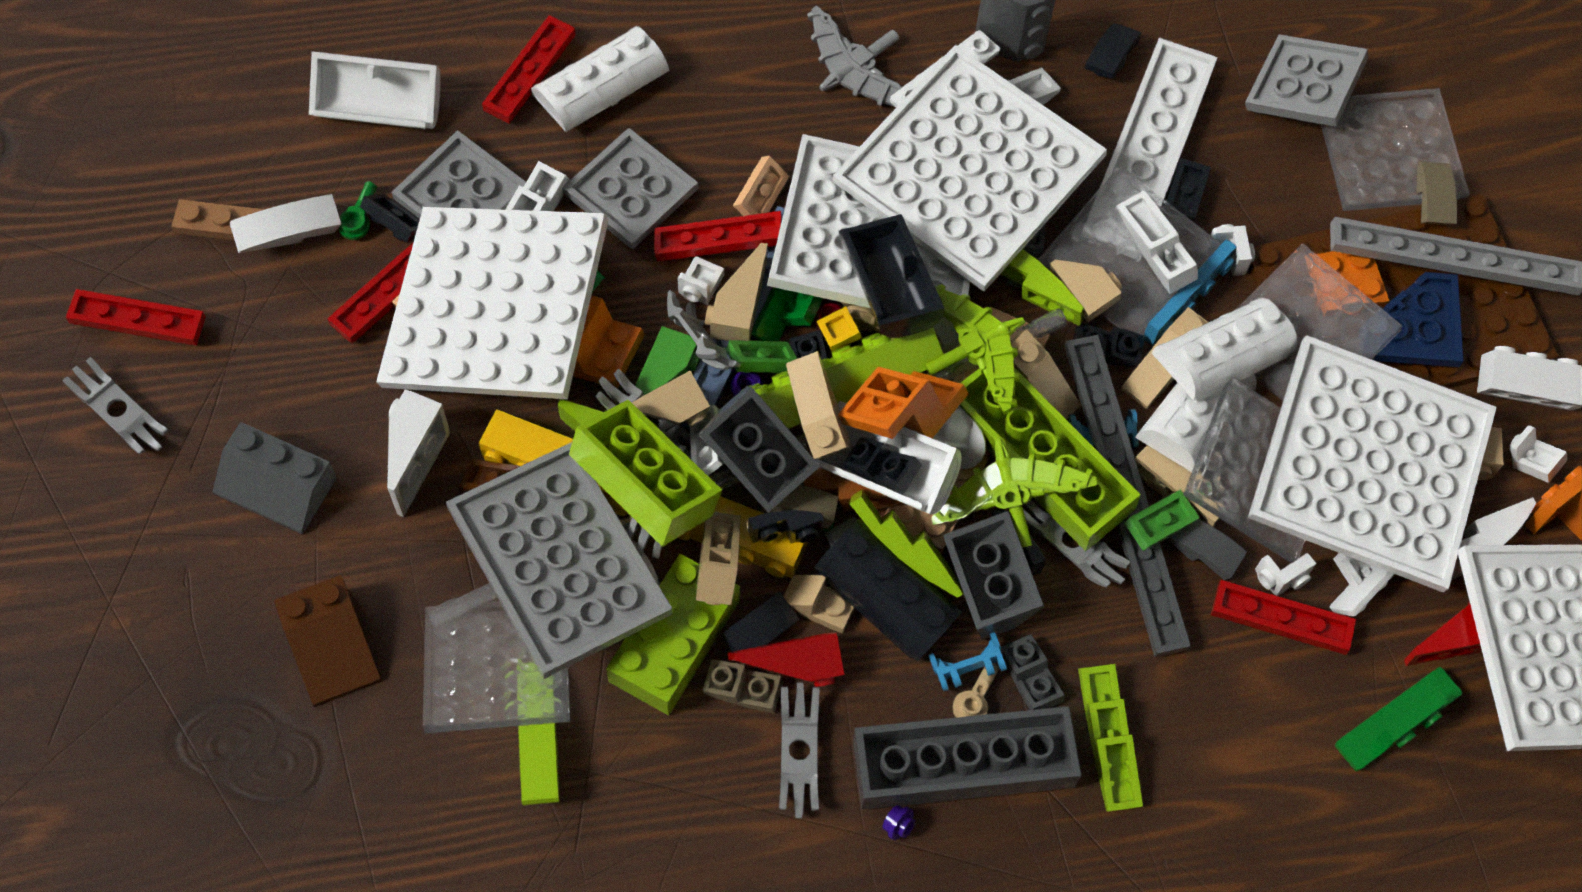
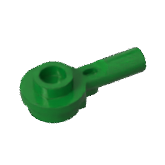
(354, 220)

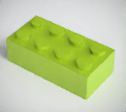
(645, 472)
(666, 655)

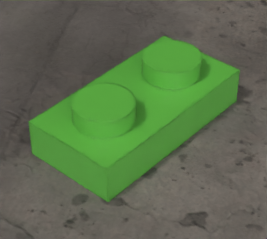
(760, 355)
(1161, 520)

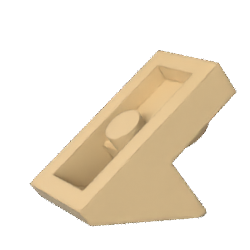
(817, 602)

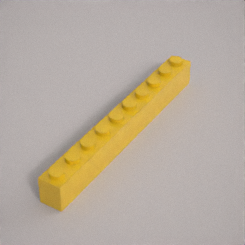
(520, 442)

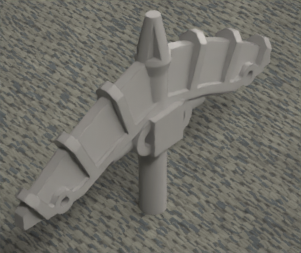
(852, 63)

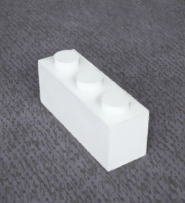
(1531, 378)

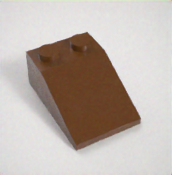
(327, 640)

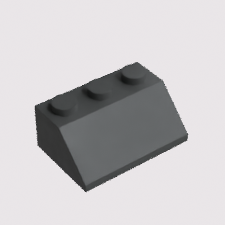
(1016, 26)
(758, 448)
(272, 478)
(994, 574)

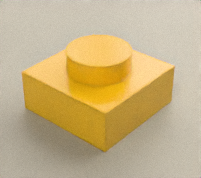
(839, 329)

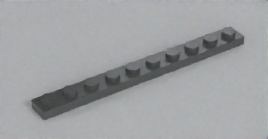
(1111, 440)

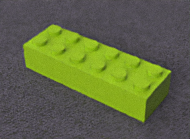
(852, 367)
(1041, 430)

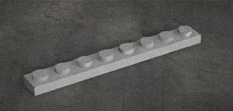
(1456, 256)

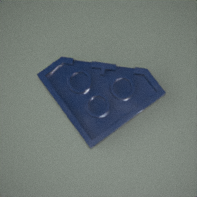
(1429, 323)

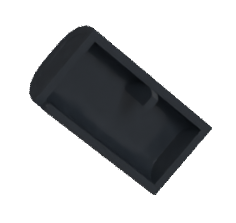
(893, 276)
(887, 591)

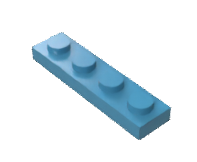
(1217, 264)

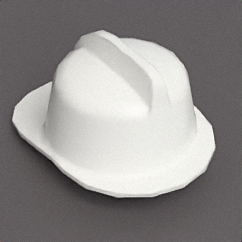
(965, 435)

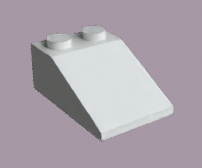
(415, 440)

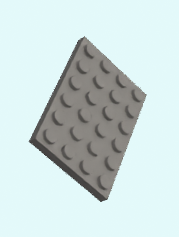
(558, 560)

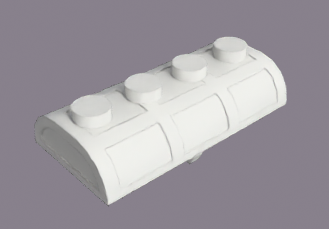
(601, 78)
(374, 90)
(1228, 348)
(1181, 424)
(931, 484)

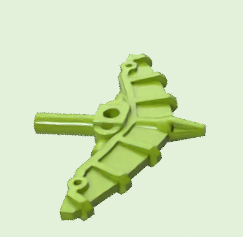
(984, 343)
(1011, 484)

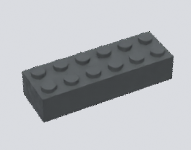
(965, 757)

